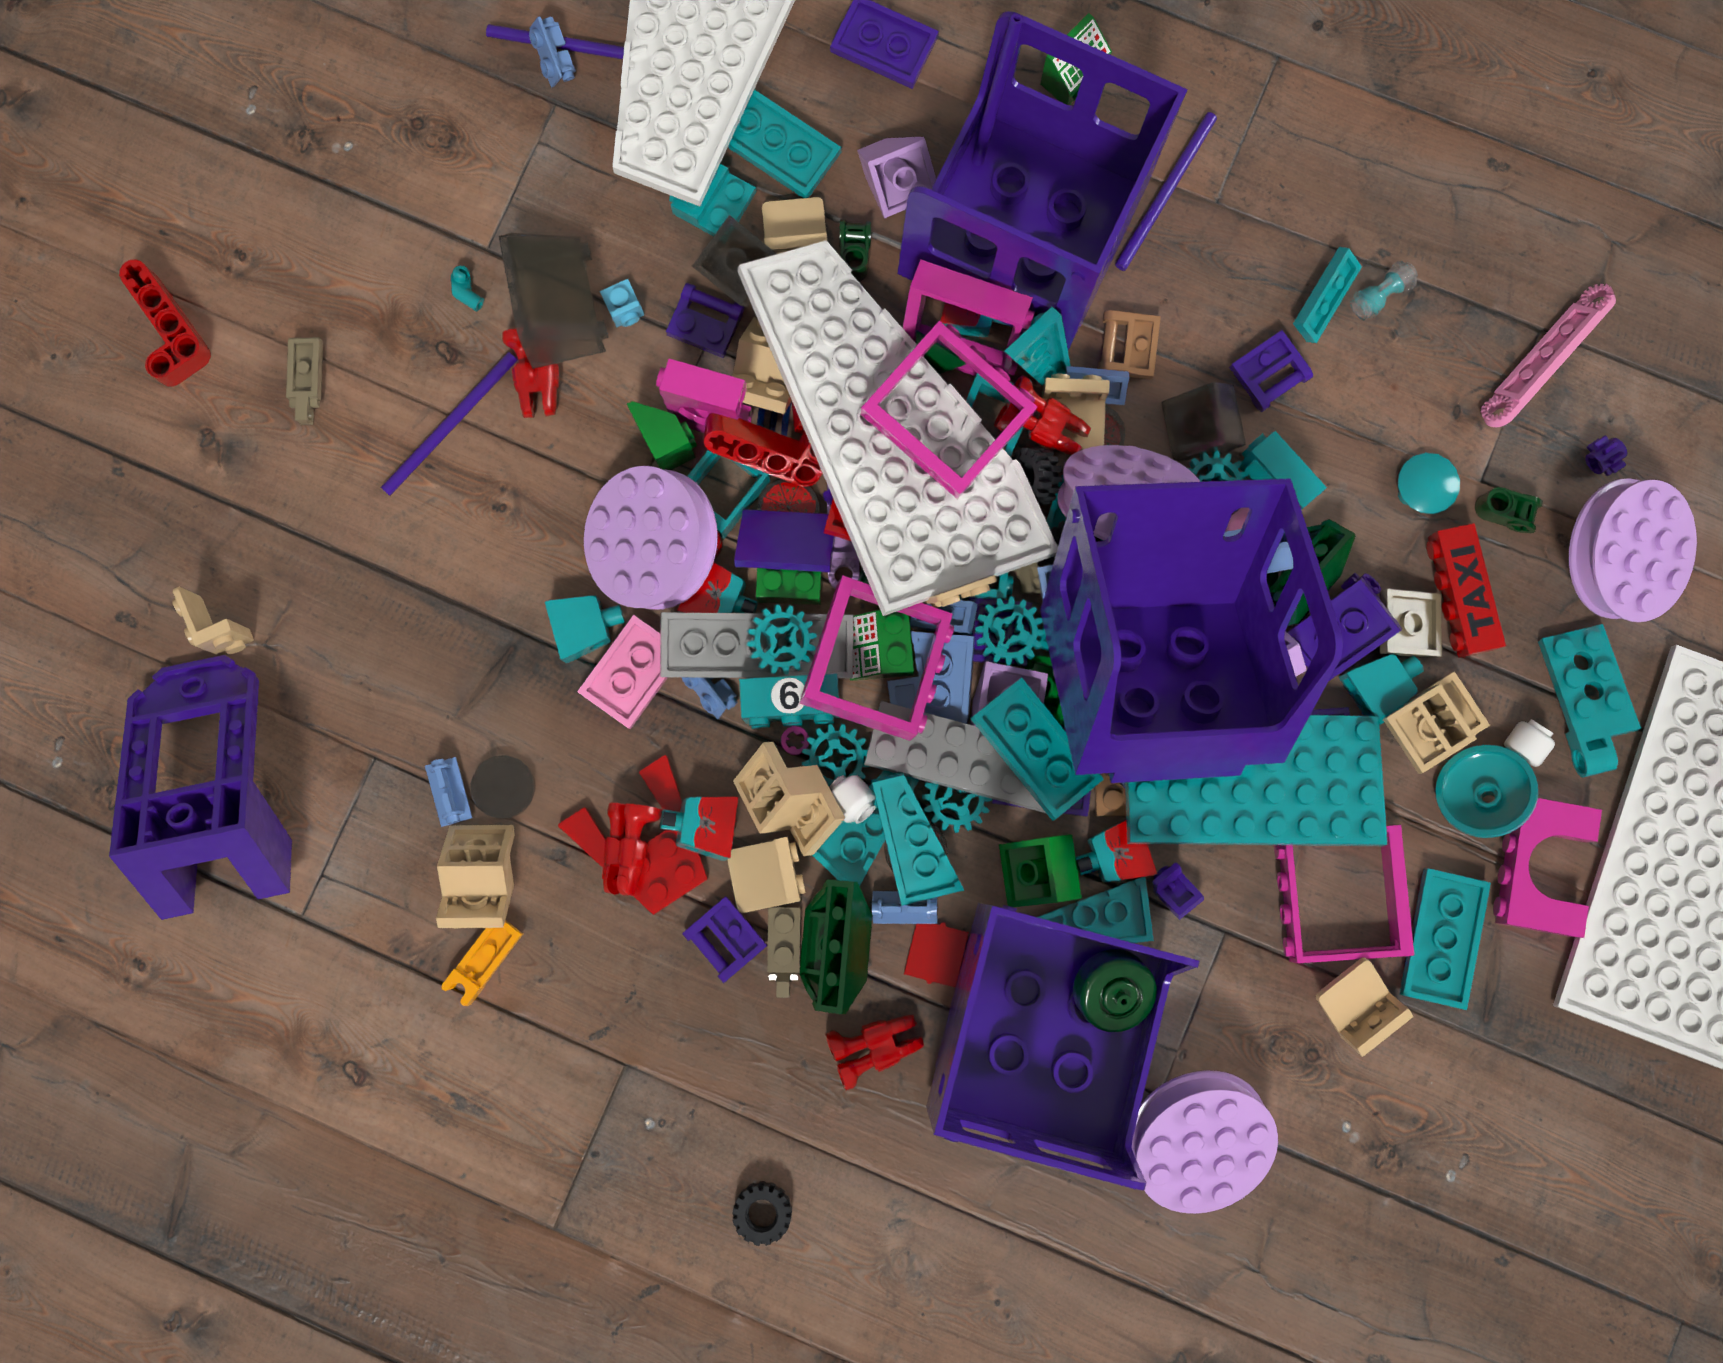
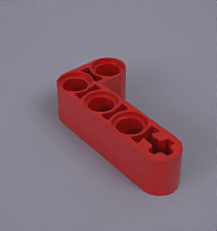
(162, 317)
(762, 449)

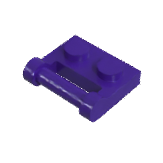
(700, 329)
(1266, 361)
(732, 931)

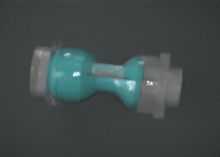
(1372, 299)

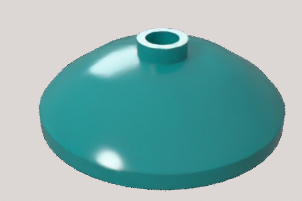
(1485, 772)

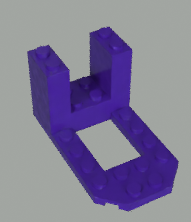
(170, 831)

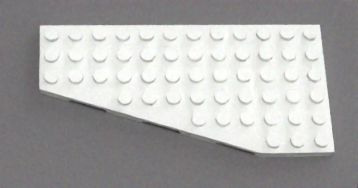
(688, 86)
(903, 524)
(1658, 893)

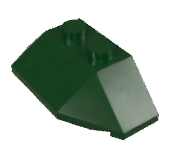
(1332, 547)
(836, 946)

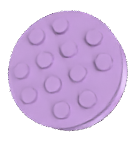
(1116, 467)
(650, 538)
(1632, 549)
(1203, 1141)

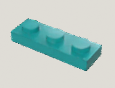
(1327, 295)

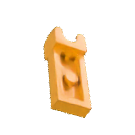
(482, 961)

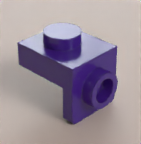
(1176, 890)

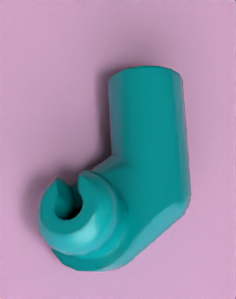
(462, 288)

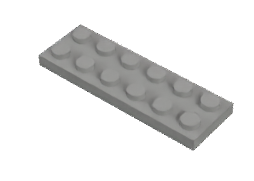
(716, 646)
(949, 756)

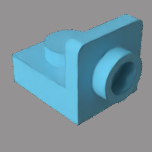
(622, 304)

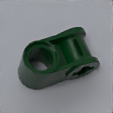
(855, 245)
(1515, 509)

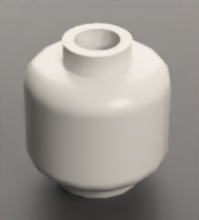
(1530, 742)
(853, 798)

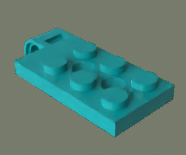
(1589, 720)

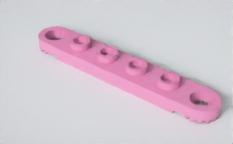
(1548, 355)

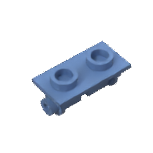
(546, 37)
(713, 697)
(448, 791)
(888, 910)

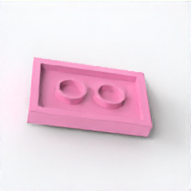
(627, 674)

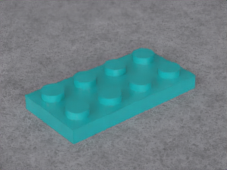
(783, 145)
(1034, 748)
(1445, 938)

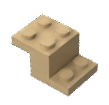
(759, 370)
(1436, 722)
(788, 799)
(475, 876)

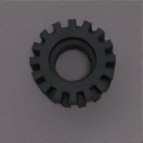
(1043, 465)

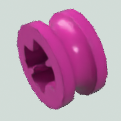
(798, 731)

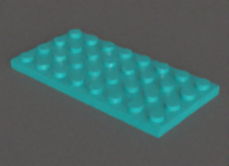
(1319, 797)

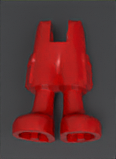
(530, 380)
(1050, 423)
(626, 855)
(882, 1046)

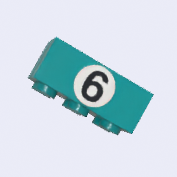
(778, 701)

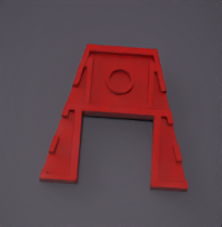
(667, 869)

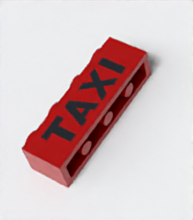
(1465, 590)

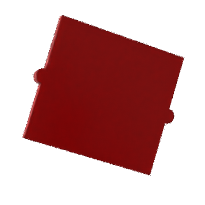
(936, 953)

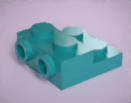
(725, 197)

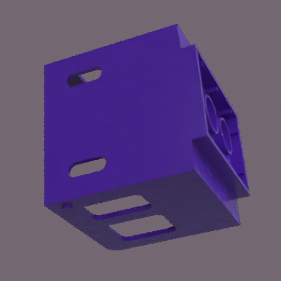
(1052, 182)
(1171, 632)
(1027, 1059)

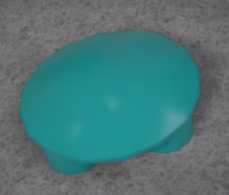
(1428, 483)

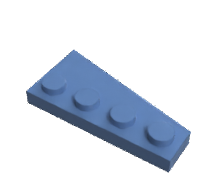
(955, 678)

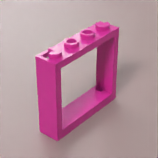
(972, 295)
(912, 446)
(859, 714)
(1396, 900)

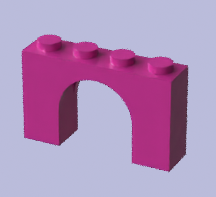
(697, 392)
(1519, 900)

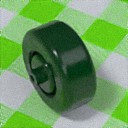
(1114, 990)

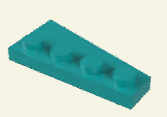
(1042, 347)
(854, 846)
(914, 850)
(1116, 913)

